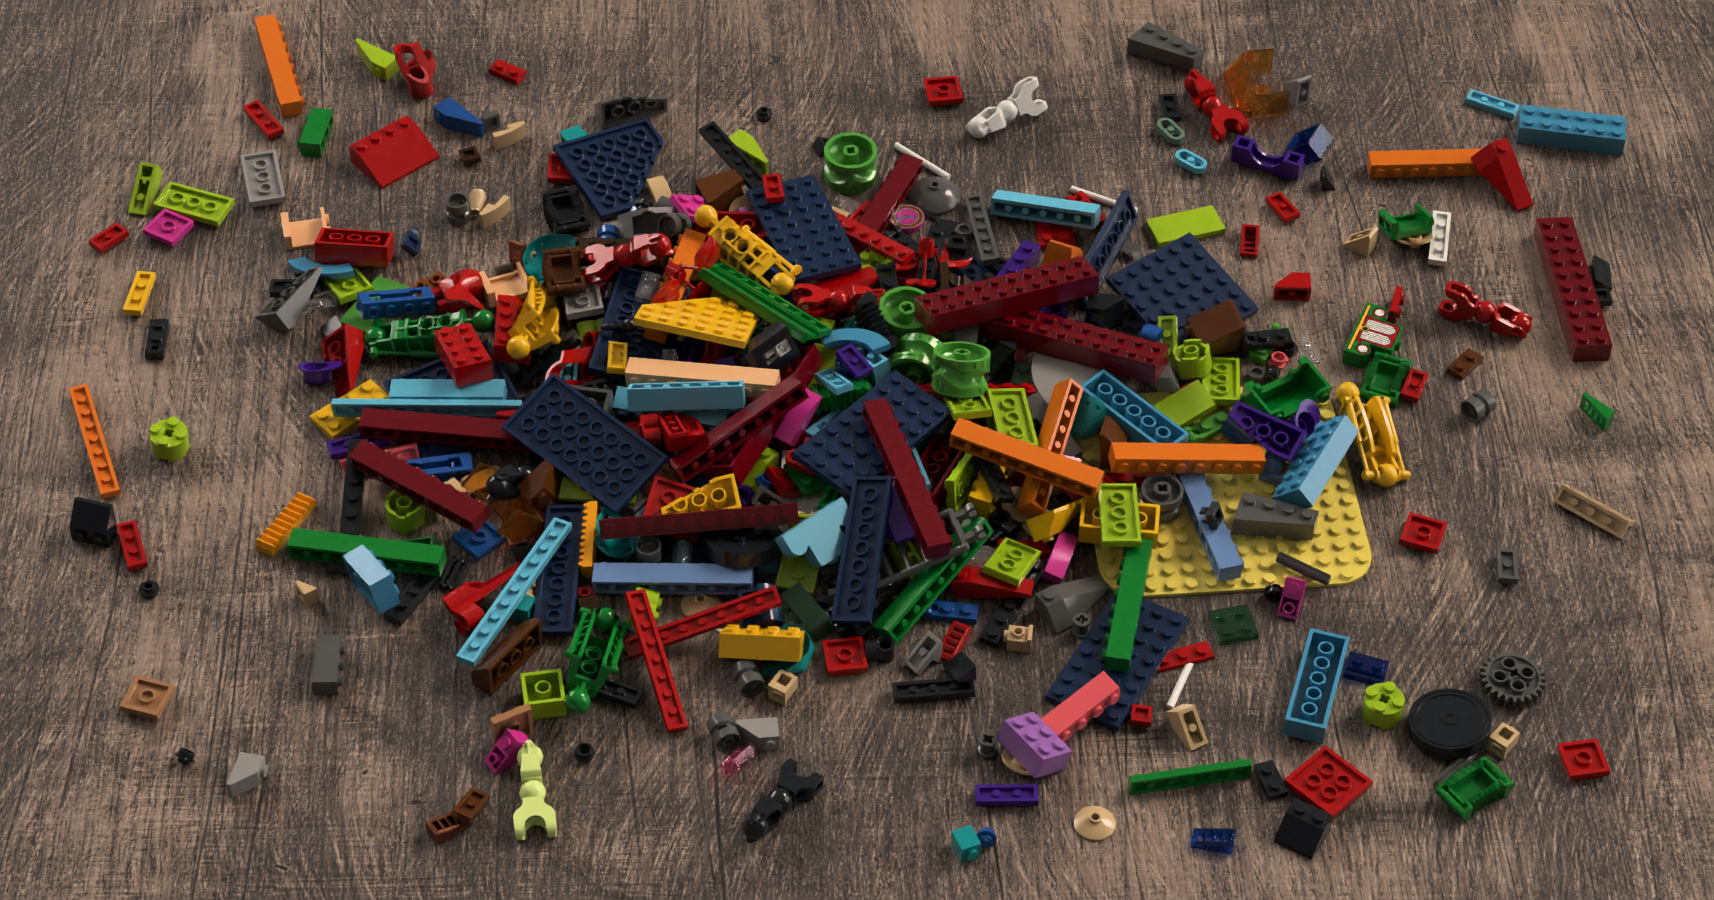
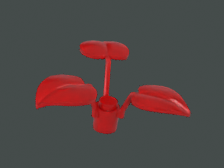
(927, 249)
(705, 257)

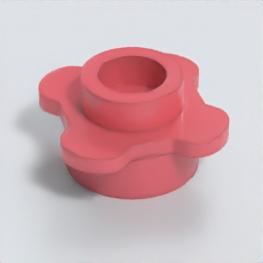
(1278, 359)

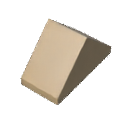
(1363, 241)

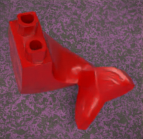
(460, 291)

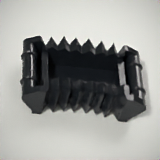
(564, 211)
(869, 318)
(1001, 362)

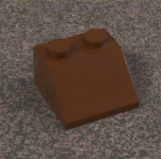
(1110, 433)
(542, 486)

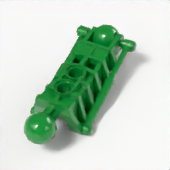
(416, 337)
(589, 667)

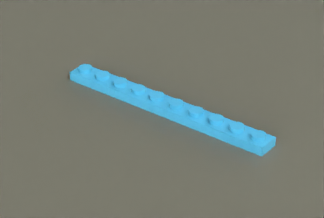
(457, 407)
(513, 592)

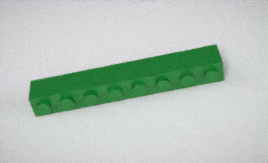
(395, 554)
(927, 587)
(1127, 607)

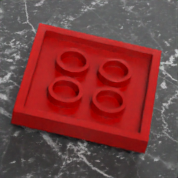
(664, 492)
(1328, 782)

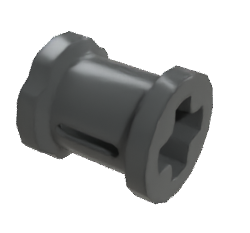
(1086, 620)
(987, 745)

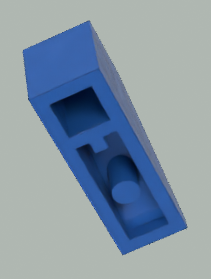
(457, 118)

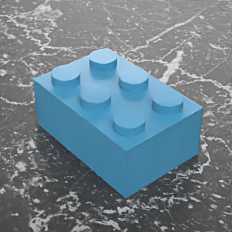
(372, 579)

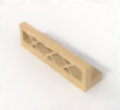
(1593, 510)

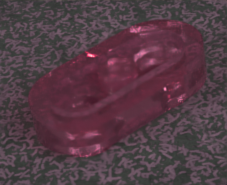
(741, 755)

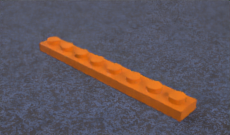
(94, 441)

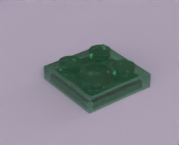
(1233, 625)

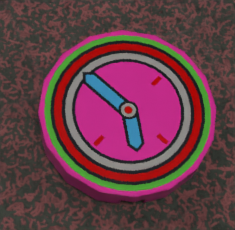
(908, 218)

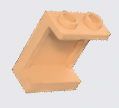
(505, 284)

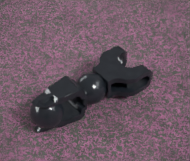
(504, 483)
(789, 791)

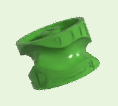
(850, 163)
(898, 311)
(915, 357)
(961, 369)

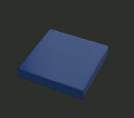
(480, 543)

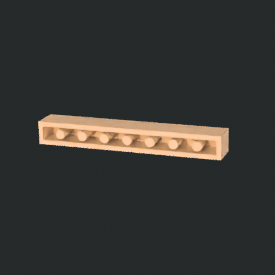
(645, 370)

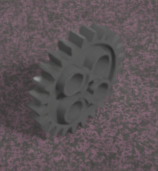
(1512, 679)

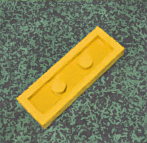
(139, 293)

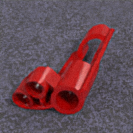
(417, 71)
(579, 355)
(646, 427)
(464, 600)

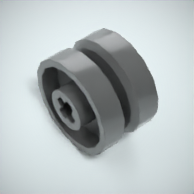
(1164, 491)

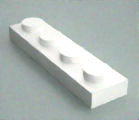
(1439, 244)

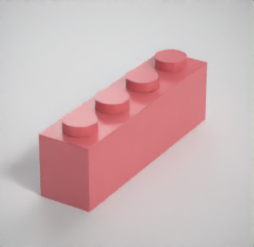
(1082, 706)

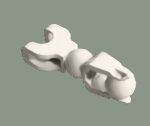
(1018, 103)

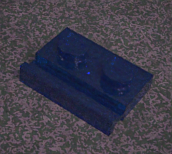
(1365, 668)

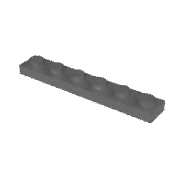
(982, 230)

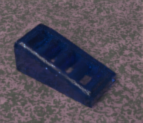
(1214, 833)

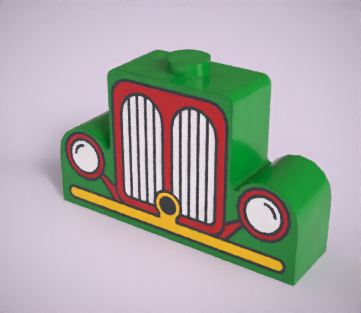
(1371, 335)

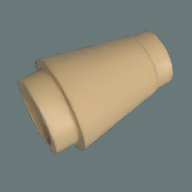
(476, 201)

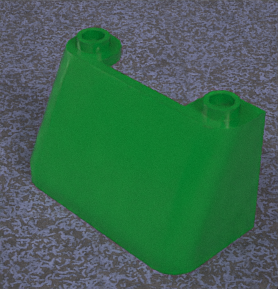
(1286, 393)

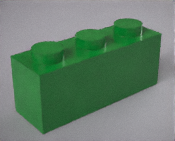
(316, 132)

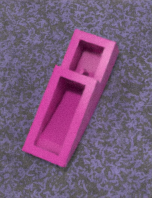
(798, 419)
(1060, 557)

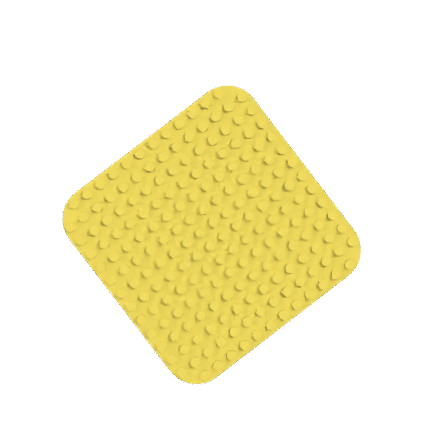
(1182, 566)

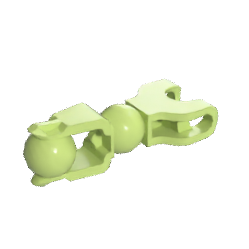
(532, 793)

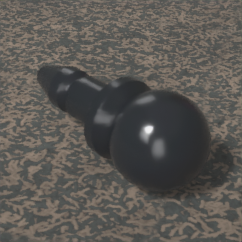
(626, 325)

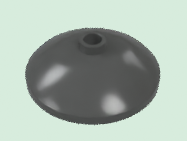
(935, 195)

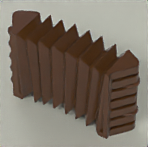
(562, 271)

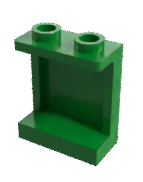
(1406, 225)

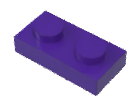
(854, 362)

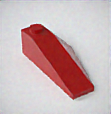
(347, 346)
(975, 584)

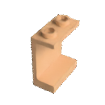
(302, 233)

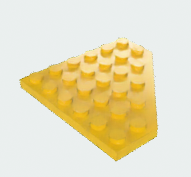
(706, 319)

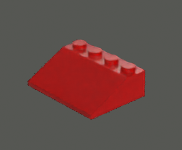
(393, 152)

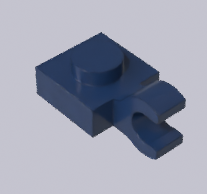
(410, 242)

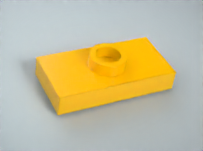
(617, 357)

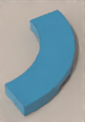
(341, 271)
(867, 339)

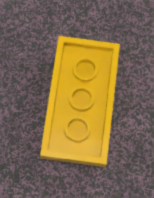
(338, 426)

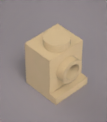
(1018, 638)
(782, 687)
(1502, 740)

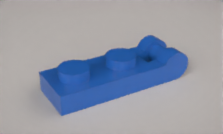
(952, 611)

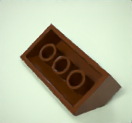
(508, 656)

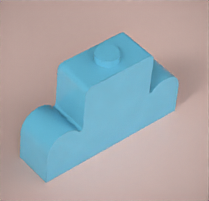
(817, 536)

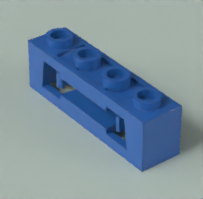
(395, 303)
(444, 465)

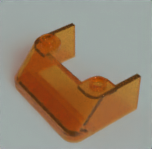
(1246, 96)
(519, 515)

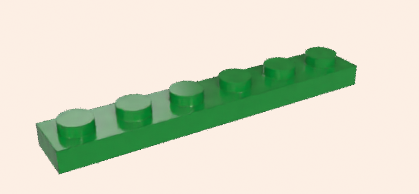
(1189, 776)

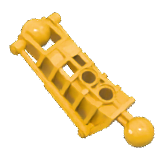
(722, 230)
(534, 325)
(1376, 436)

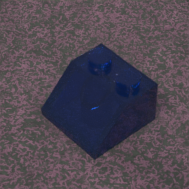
(1311, 143)

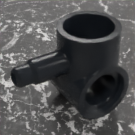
(1003, 526)
(879, 648)

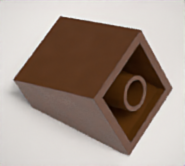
(720, 189)
(1218, 326)

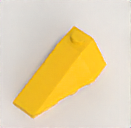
(717, 494)
(1053, 522)

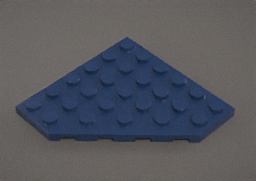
(612, 165)

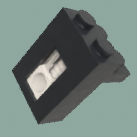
(764, 352)

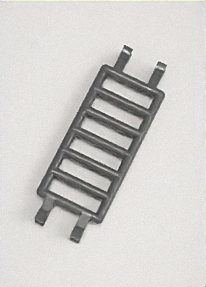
(977, 534)

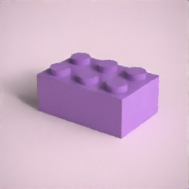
(1034, 744)

